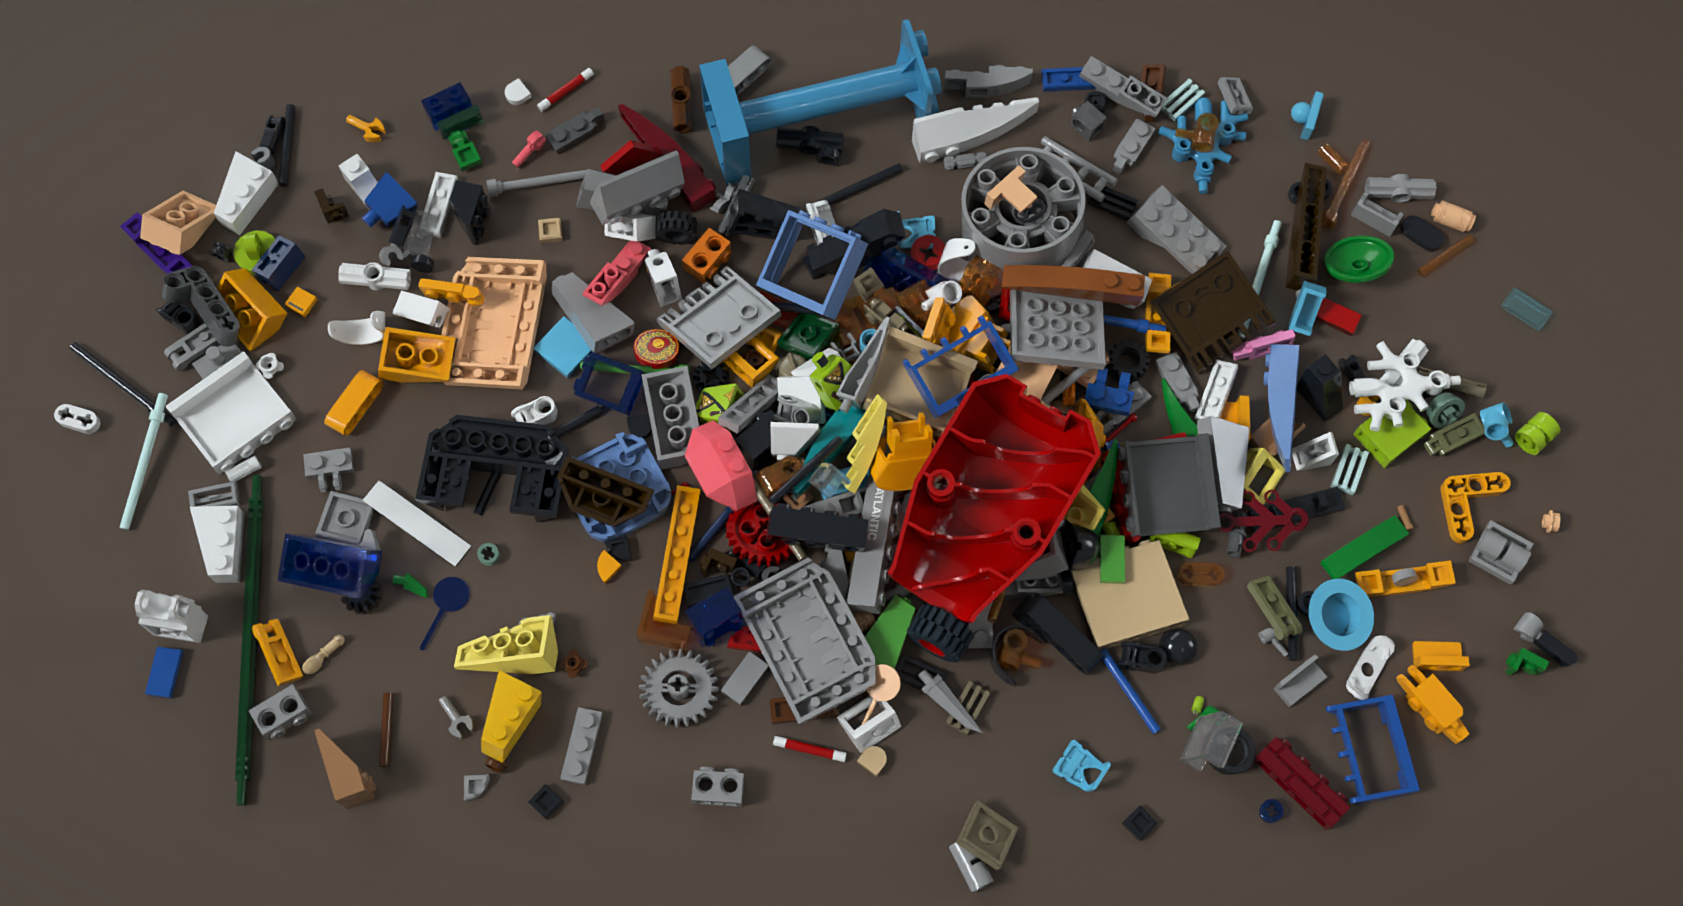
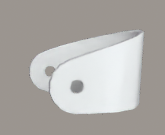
(951, 264)
(359, 331)

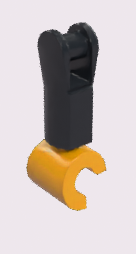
(1344, 365)

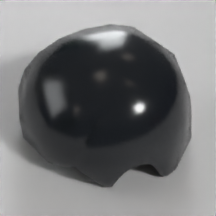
(1179, 646)

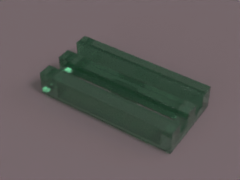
(460, 121)

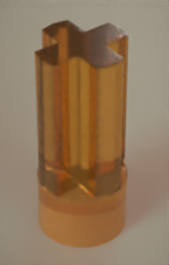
(1333, 158)

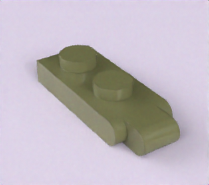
(1455, 435)

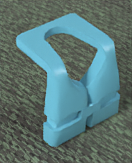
(918, 228)
(1073, 764)

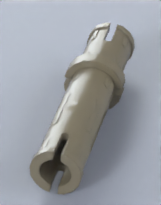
(1467, 386)

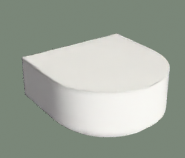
(517, 93)

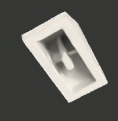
(1315, 453)

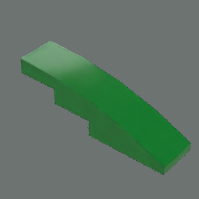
(1364, 548)

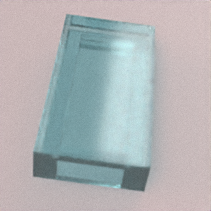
(1526, 309)

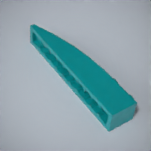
(840, 425)

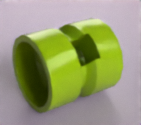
(1537, 433)

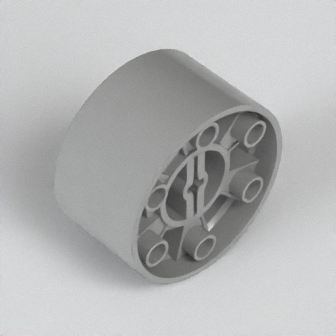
(1022, 243)

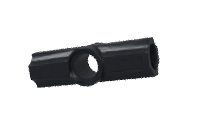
(808, 139)

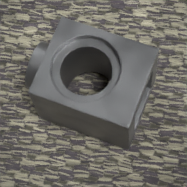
(1087, 120)

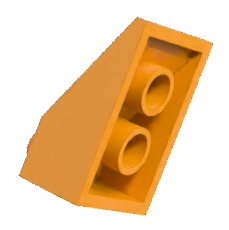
(415, 356)

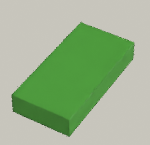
(1112, 559)

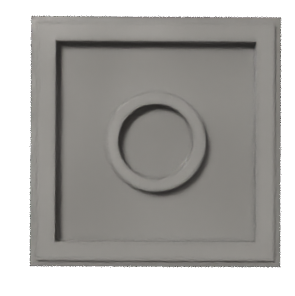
(344, 519)

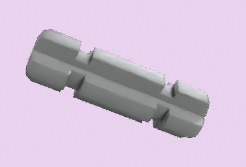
(963, 160)

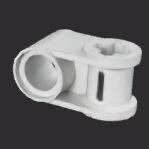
(533, 409)

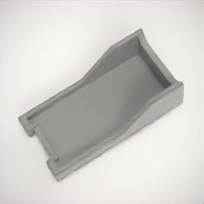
(1176, 229)

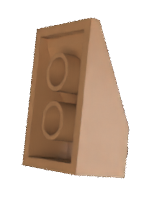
(348, 781)

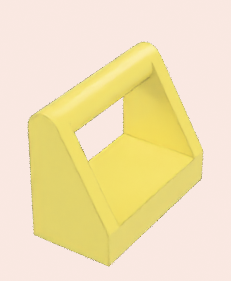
(1255, 459)

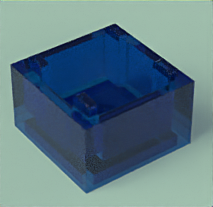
(714, 617)

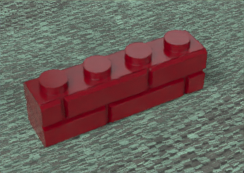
(1302, 783)

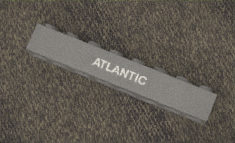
(871, 565)

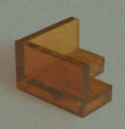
(661, 633)

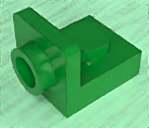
(1527, 661)

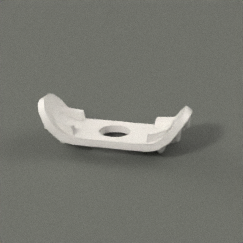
(1376, 654)

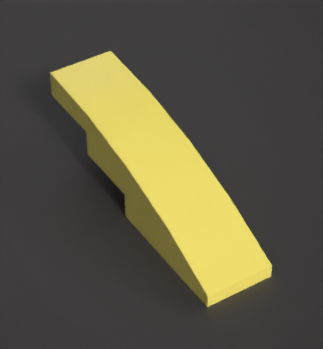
(867, 436)

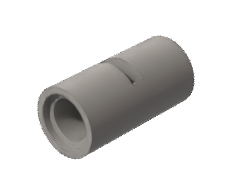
(972, 868)

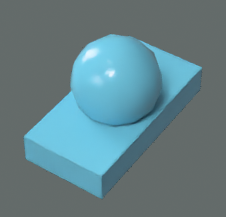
(1307, 113)

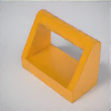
(745, 370)

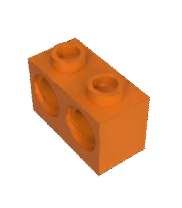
(702, 254)

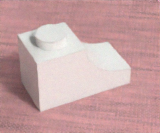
(358, 176)
(633, 228)

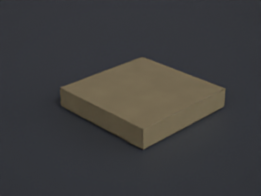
(987, 835)

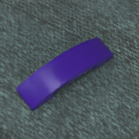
(161, 257)

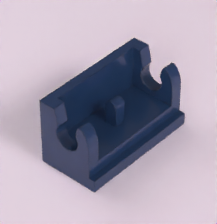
(278, 262)

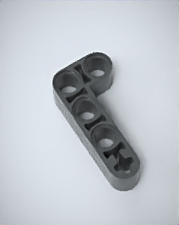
(197, 286)

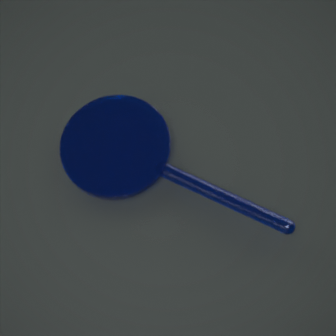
(450, 596)

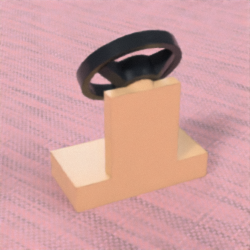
(1018, 195)

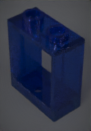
(631, 390)

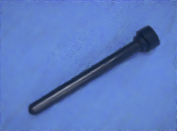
(712, 531)

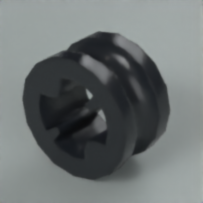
(221, 251)

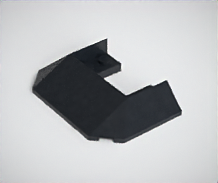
(488, 446)

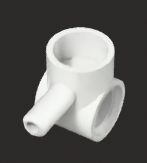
(948, 290)

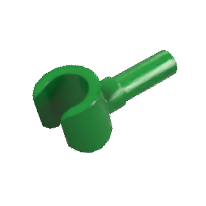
(1208, 710)

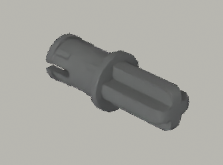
(1236, 538)

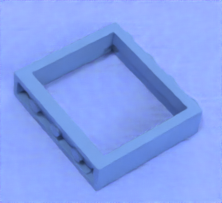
(783, 247)

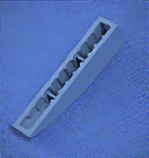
(1282, 395)

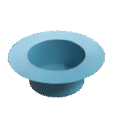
(1340, 605)

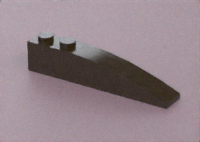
(1306, 228)

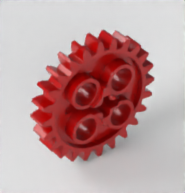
(748, 520)

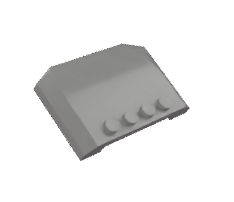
(809, 639)

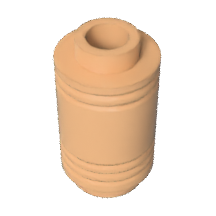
(1453, 216)

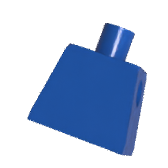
(386, 202)

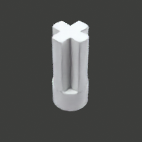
(243, 469)

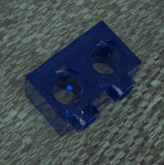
(446, 103)

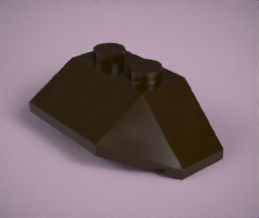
(602, 493)

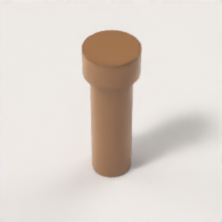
(1404, 517)

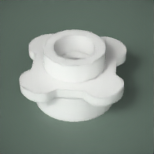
(263, 364)

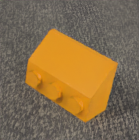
(253, 307)

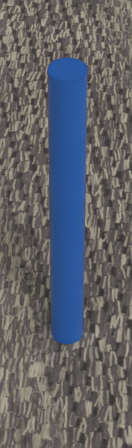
(1130, 692)

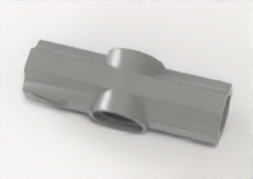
(1400, 188)

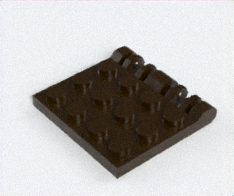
(1210, 308)

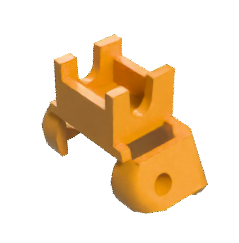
(978, 346)
(910, 447)

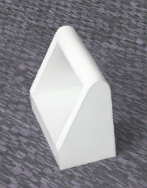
(874, 729)

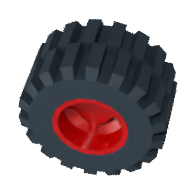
(940, 633)

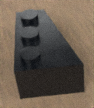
(757, 215)

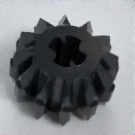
(366, 601)

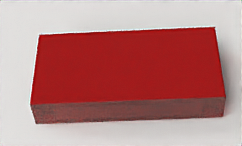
(1338, 317)

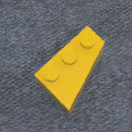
(508, 715)

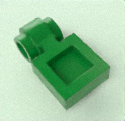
(464, 150)

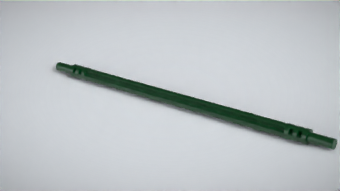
(249, 642)

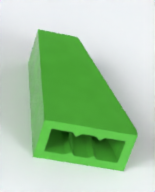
(890, 631)

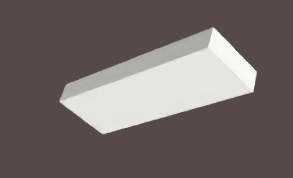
(439, 199)
(1217, 390)

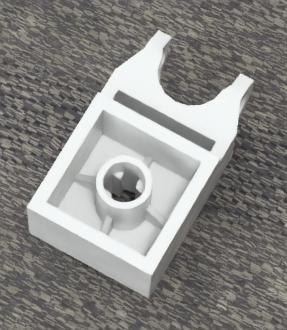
(170, 616)

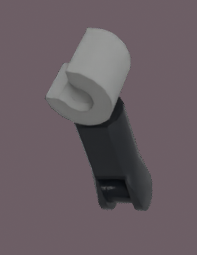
(397, 236)
(1530, 627)

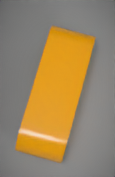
(353, 402)

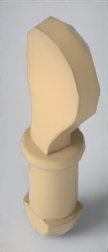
(315, 662)

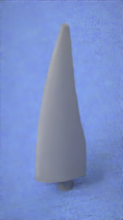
(861, 374)

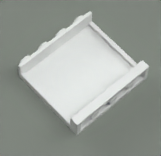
(231, 413)

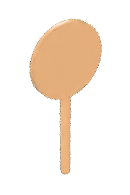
(886, 687)

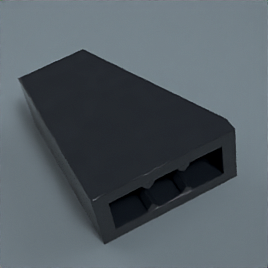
(1322, 387)

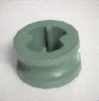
(481, 557)

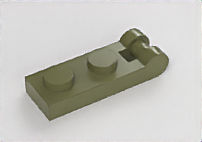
(1274, 607)

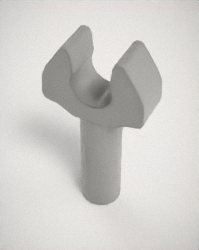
(455, 717)

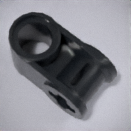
(177, 315)
(1139, 657)

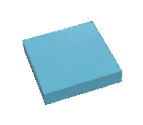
(563, 347)

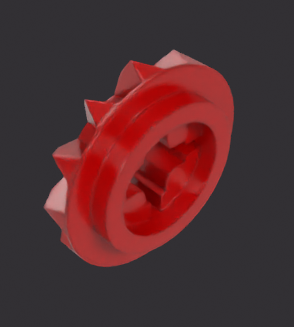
(924, 242)

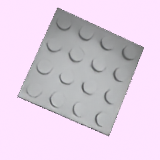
(1057, 330)

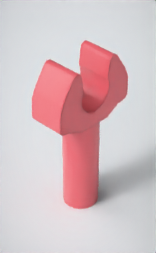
(535, 142)

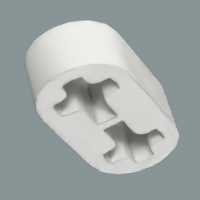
(76, 423)

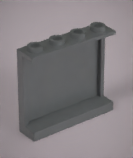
(1169, 486)

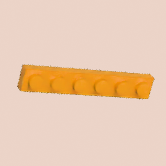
(676, 555)

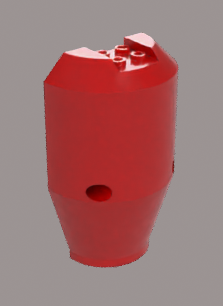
(1005, 474)

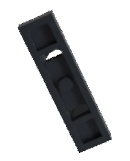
(1328, 502)

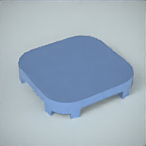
(631, 459)

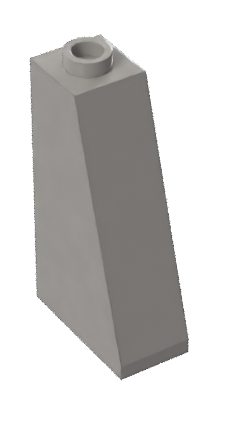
(589, 185)
(597, 324)
(1229, 459)

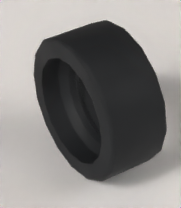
(1248, 756)

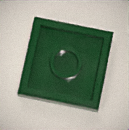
(808, 335)

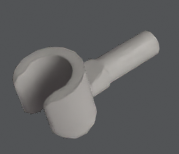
(1268, 635)

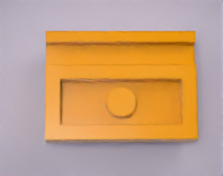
(939, 322)

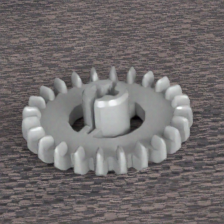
(655, 687)

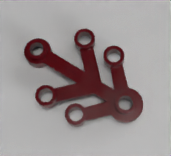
(1267, 520)

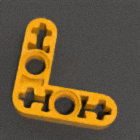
(1461, 498)

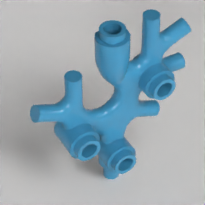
(1224, 135)

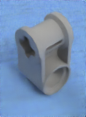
(793, 410)

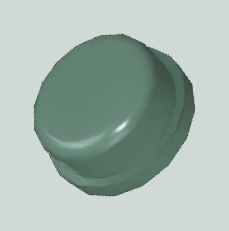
(1445, 410)

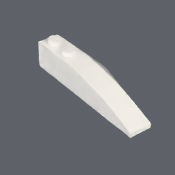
(962, 130)

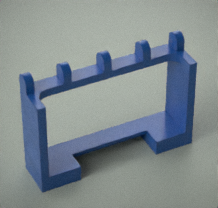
(997, 343)
(1390, 717)

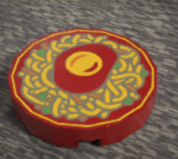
(656, 348)

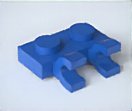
(1108, 398)

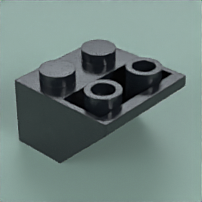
(470, 208)
(756, 441)

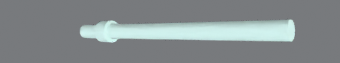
(1271, 243)
(156, 417)

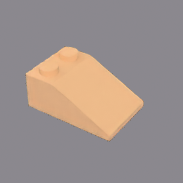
(177, 222)

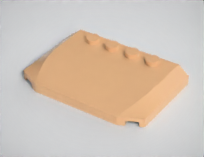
(499, 336)

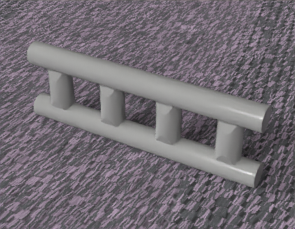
(1086, 167)

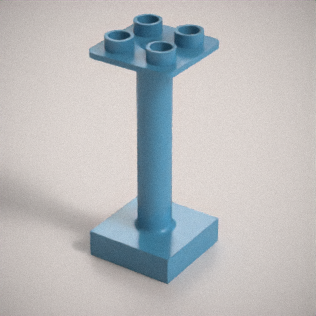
(734, 121)

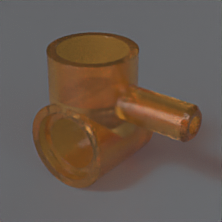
(1202, 139)
(1012, 657)

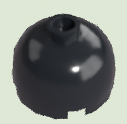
(1080, 546)

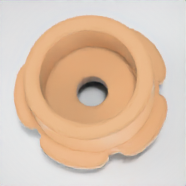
(1551, 521)

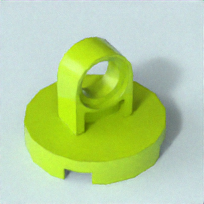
(251, 248)

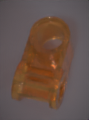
(776, 475)

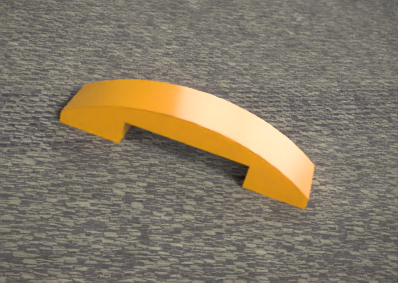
(1156, 340)
(1430, 577)

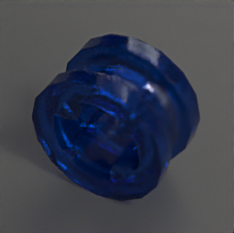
(1264, 815)

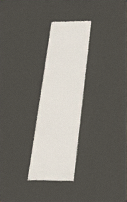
(416, 523)

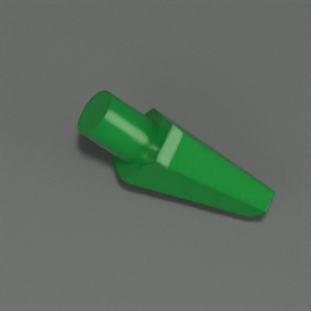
(411, 584)

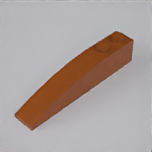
(1076, 282)

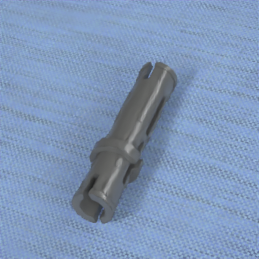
(724, 226)

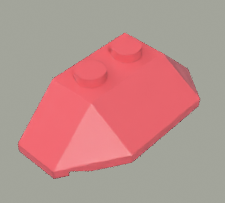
(720, 466)

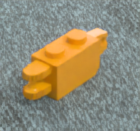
(1435, 704)

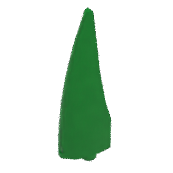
(1177, 416)
(1104, 484)

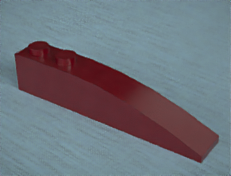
(697, 188)

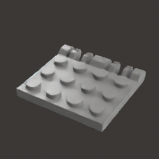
(722, 320)

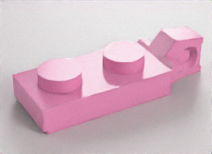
(1261, 345)

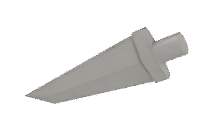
(941, 694)

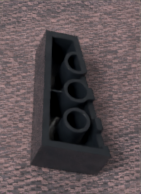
(879, 230)
(816, 528)

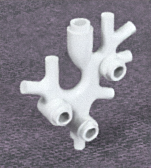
(1393, 397)

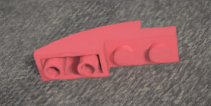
(618, 274)

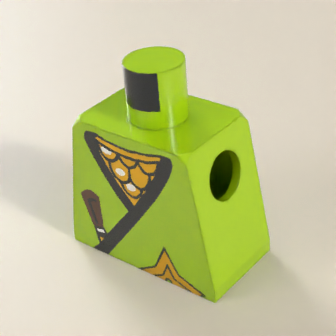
(829, 377)
(715, 401)

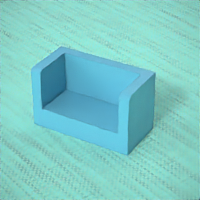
(1306, 308)

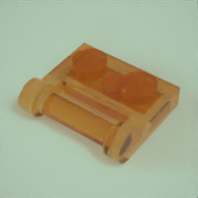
(848, 321)

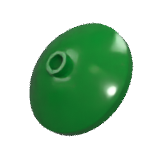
(1359, 259)

